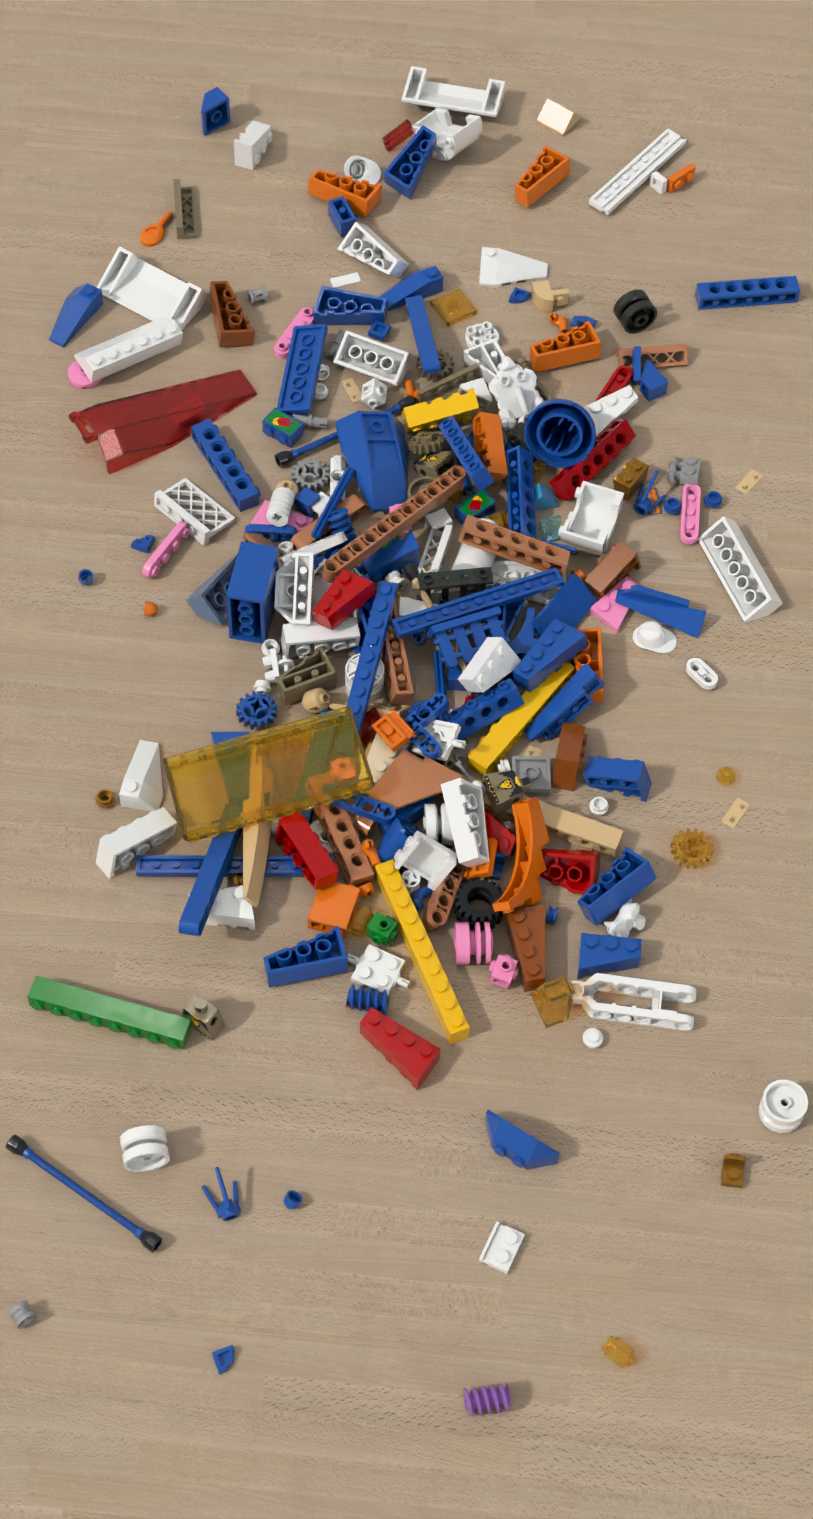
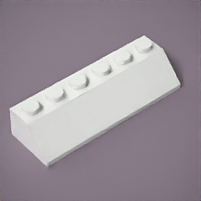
(129, 348)
(739, 570)

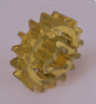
(695, 855)

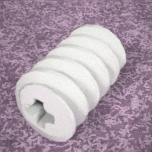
(280, 506)

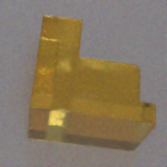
(500, 518)

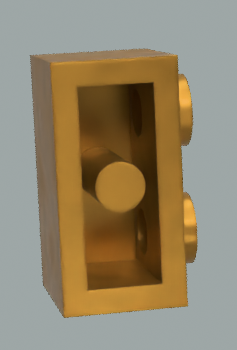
(631, 478)

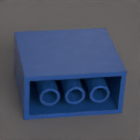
(252, 592)

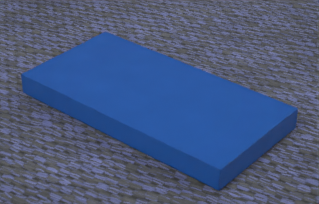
(567, 605)

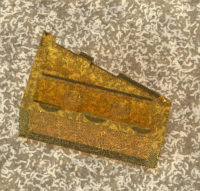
(554, 1001)

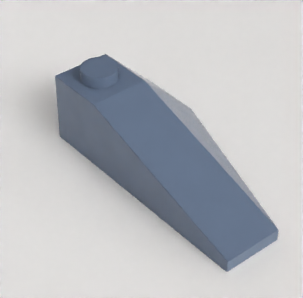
(210, 598)

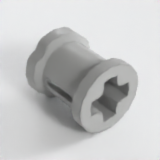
(263, 295)

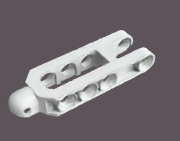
(635, 987)

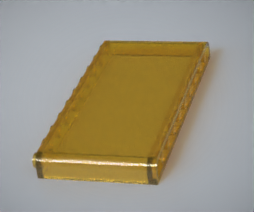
(268, 774)

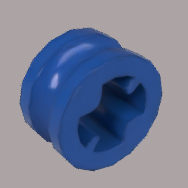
(551, 915)

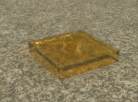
(453, 307)

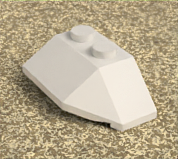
(296, 589)

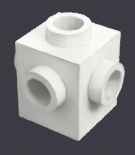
(374, 393)

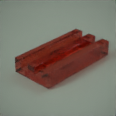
(398, 135)

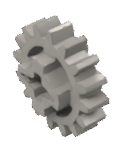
(310, 474)

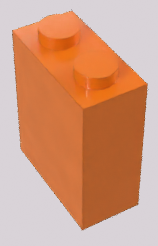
(334, 907)

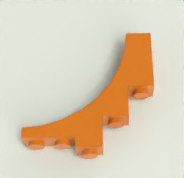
(529, 861)

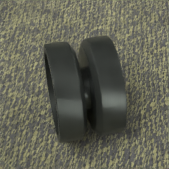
(635, 311)

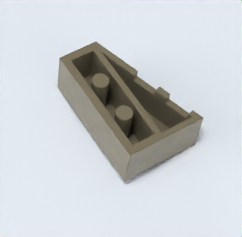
(312, 673)

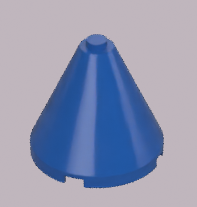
(560, 432)

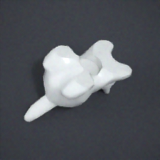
(626, 920)

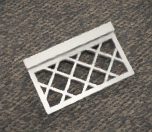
(176, 513)

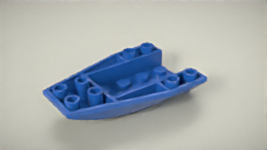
(378, 455)

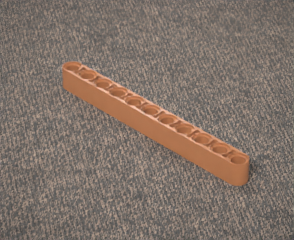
(394, 523)

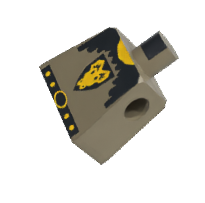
(435, 463)
(504, 789)
(202, 1014)

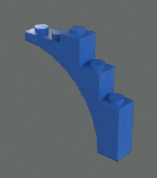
(520, 645)

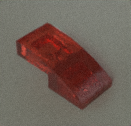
(367, 731)

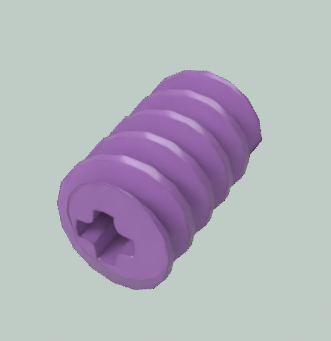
(487, 1399)

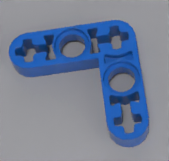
(419, 728)

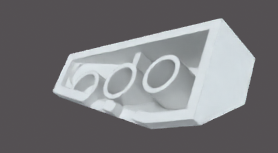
(505, 266)
(143, 779)

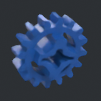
(256, 710)

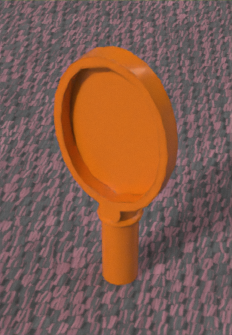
(154, 233)

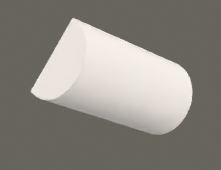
(372, 358)
(472, 557)

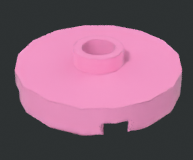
(78, 377)

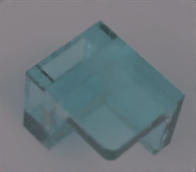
(549, 528)

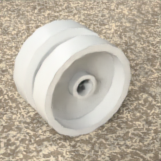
(437, 824)
(783, 1106)
(144, 1148)

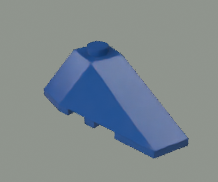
(421, 281)
(75, 312)

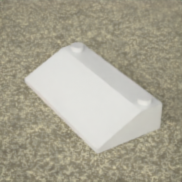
(451, 96)
(150, 290)

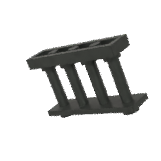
(451, 579)

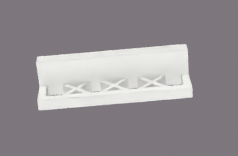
(441, 548)

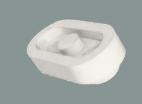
(703, 673)

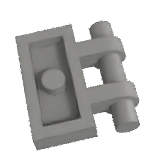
(685, 471)

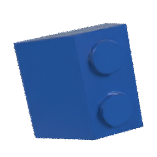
(214, 110)

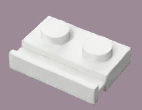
(501, 1247)

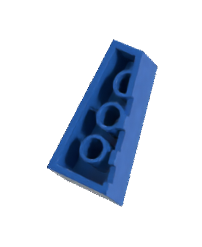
(411, 162)
(348, 307)
(547, 655)
(617, 886)
(307, 960)

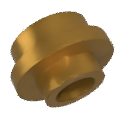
(102, 794)

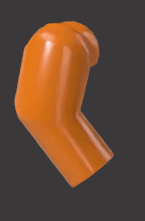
(559, 321)
(409, 386)
(370, 850)

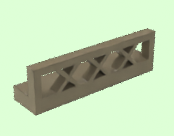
(180, 201)
(448, 386)

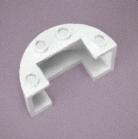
(450, 137)
(593, 517)

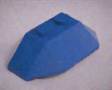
(518, 1145)

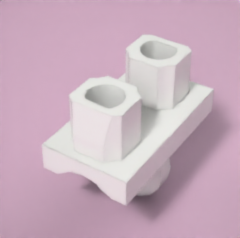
(279, 663)

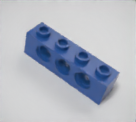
(485, 708)

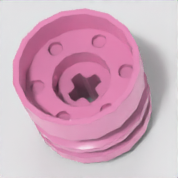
(472, 943)

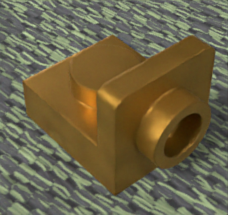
(733, 1170)

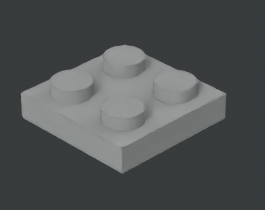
(536, 769)

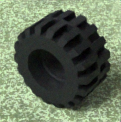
(473, 891)

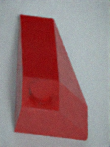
(571, 868)

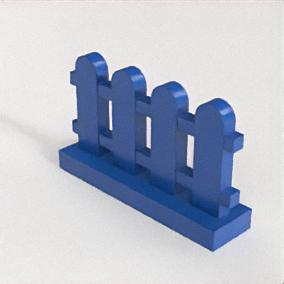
(457, 628)

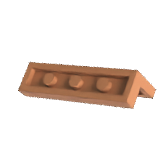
(657, 349)

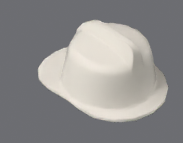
(362, 168)
(654, 637)

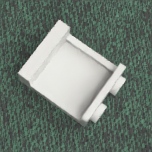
(426, 859)

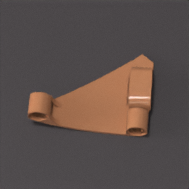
(405, 783)

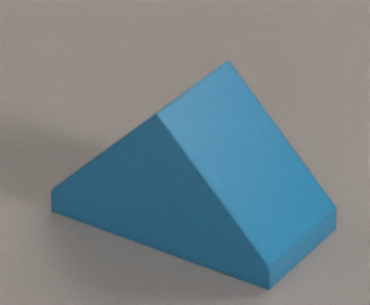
(544, 497)

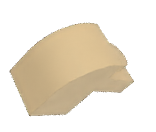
(545, 298)

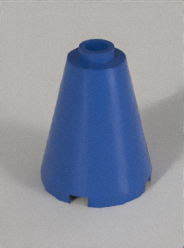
(395, 838)

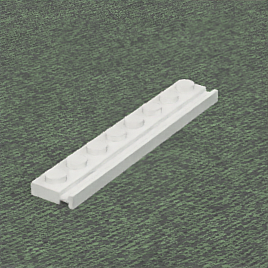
(637, 171)

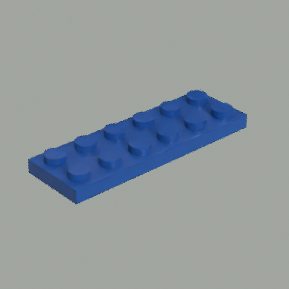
(302, 369)

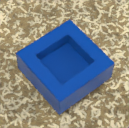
(379, 330)

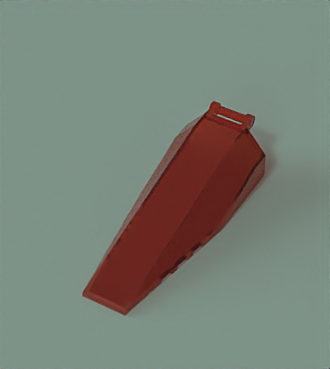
(158, 419)

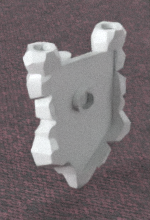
(514, 392)

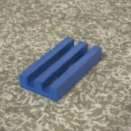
(636, 365)

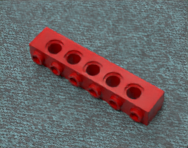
(606, 446)

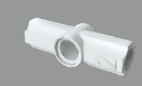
(337, 467)

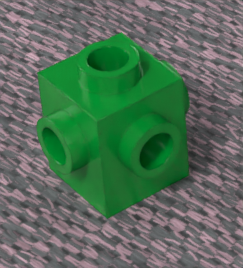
(382, 929)

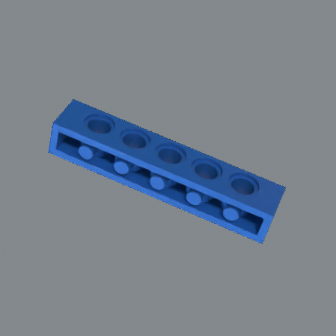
(747, 292)
(466, 453)
(225, 465)
(520, 491)

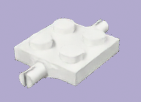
(445, 734)
(378, 970)

